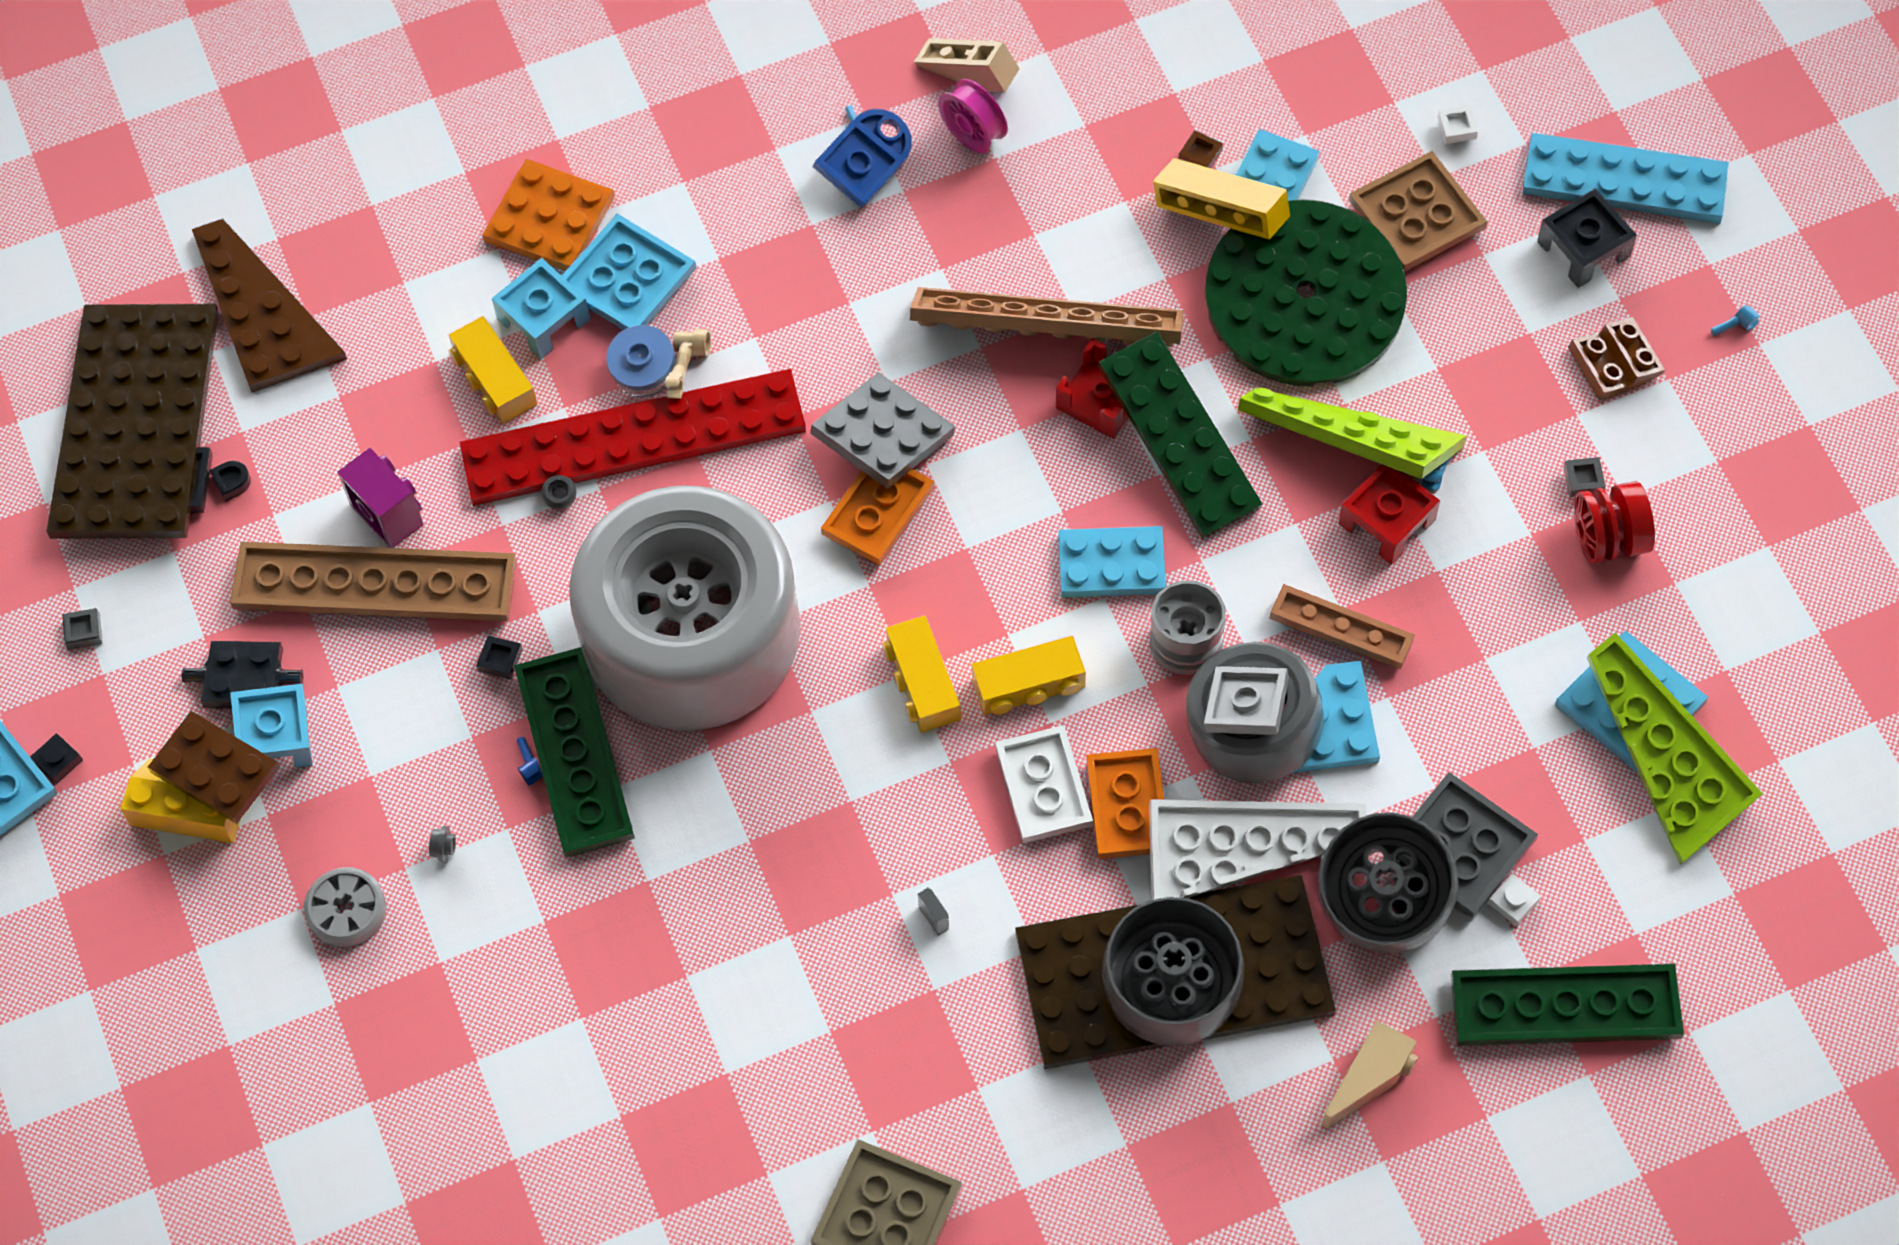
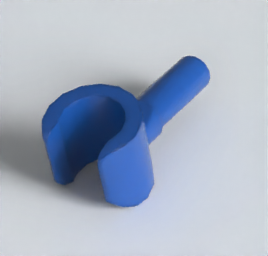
(531, 769)

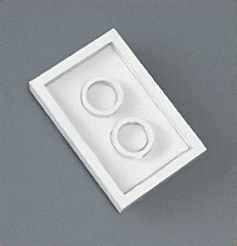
(1043, 784)

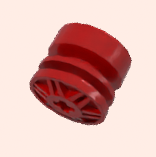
(1614, 522)

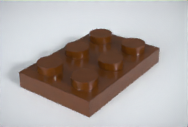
(213, 767)

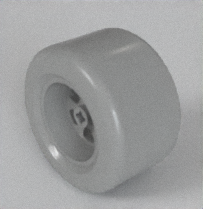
(678, 549)

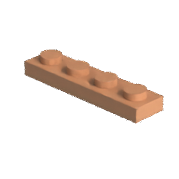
(1342, 626)

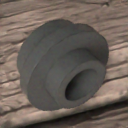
(554, 483)
(442, 843)

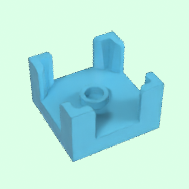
(539, 305)
(274, 722)

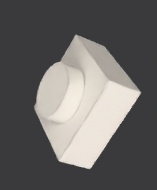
(1457, 124)
(1514, 899)

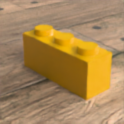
(491, 370)
(921, 674)
(1028, 676)

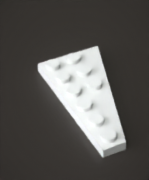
(1221, 843)

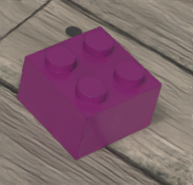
(381, 497)

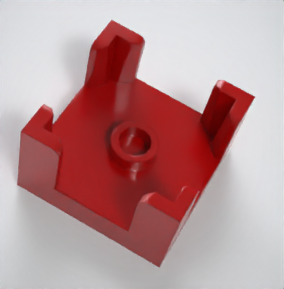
(1090, 396)
(1389, 509)

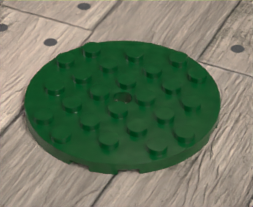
(1316, 338)

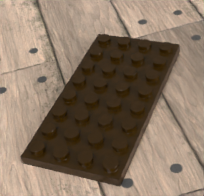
(133, 421)
(1281, 979)

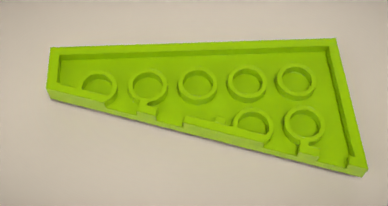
(1385, 440)
(1680, 764)

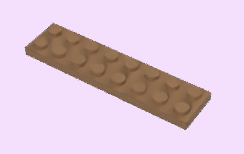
(1044, 315)
(374, 581)

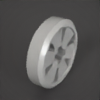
(353, 925)

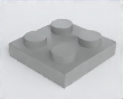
(1246, 700)

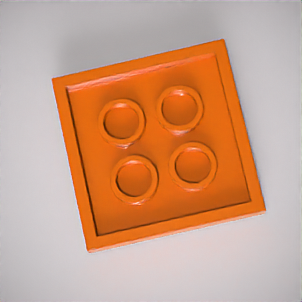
(548, 215)

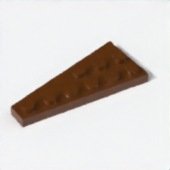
(265, 321)

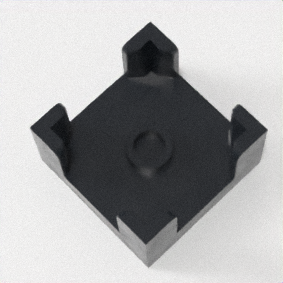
(1587, 234)

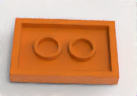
(874, 517)
(1120, 799)

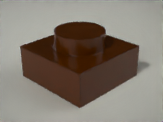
(1201, 150)

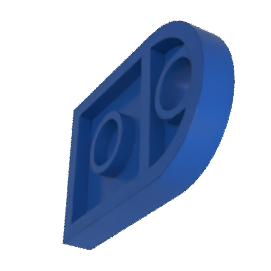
(863, 157)

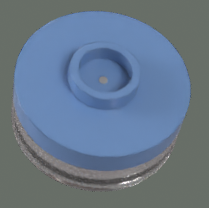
(641, 360)

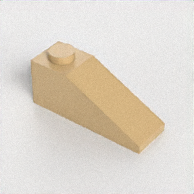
(976, 60)
(1374, 1071)

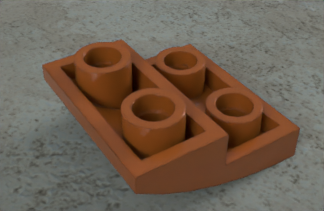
(1616, 358)

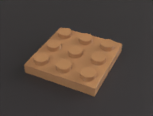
(1419, 210)

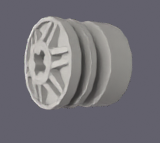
(1186, 626)

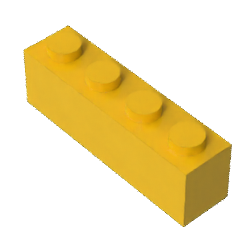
(1221, 198)

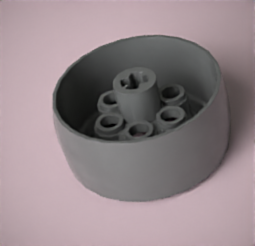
(1259, 756)
(1426, 909)
(1177, 929)

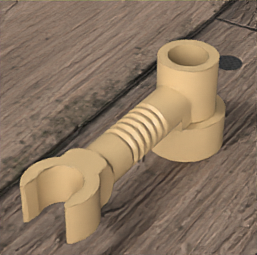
(687, 344)

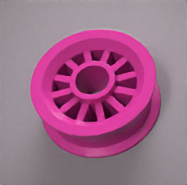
(973, 116)

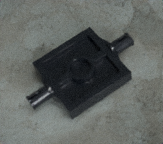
(239, 667)

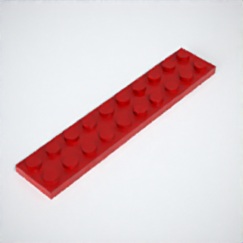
(633, 436)

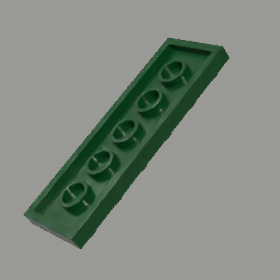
(1179, 435)
(574, 752)
(1566, 1004)

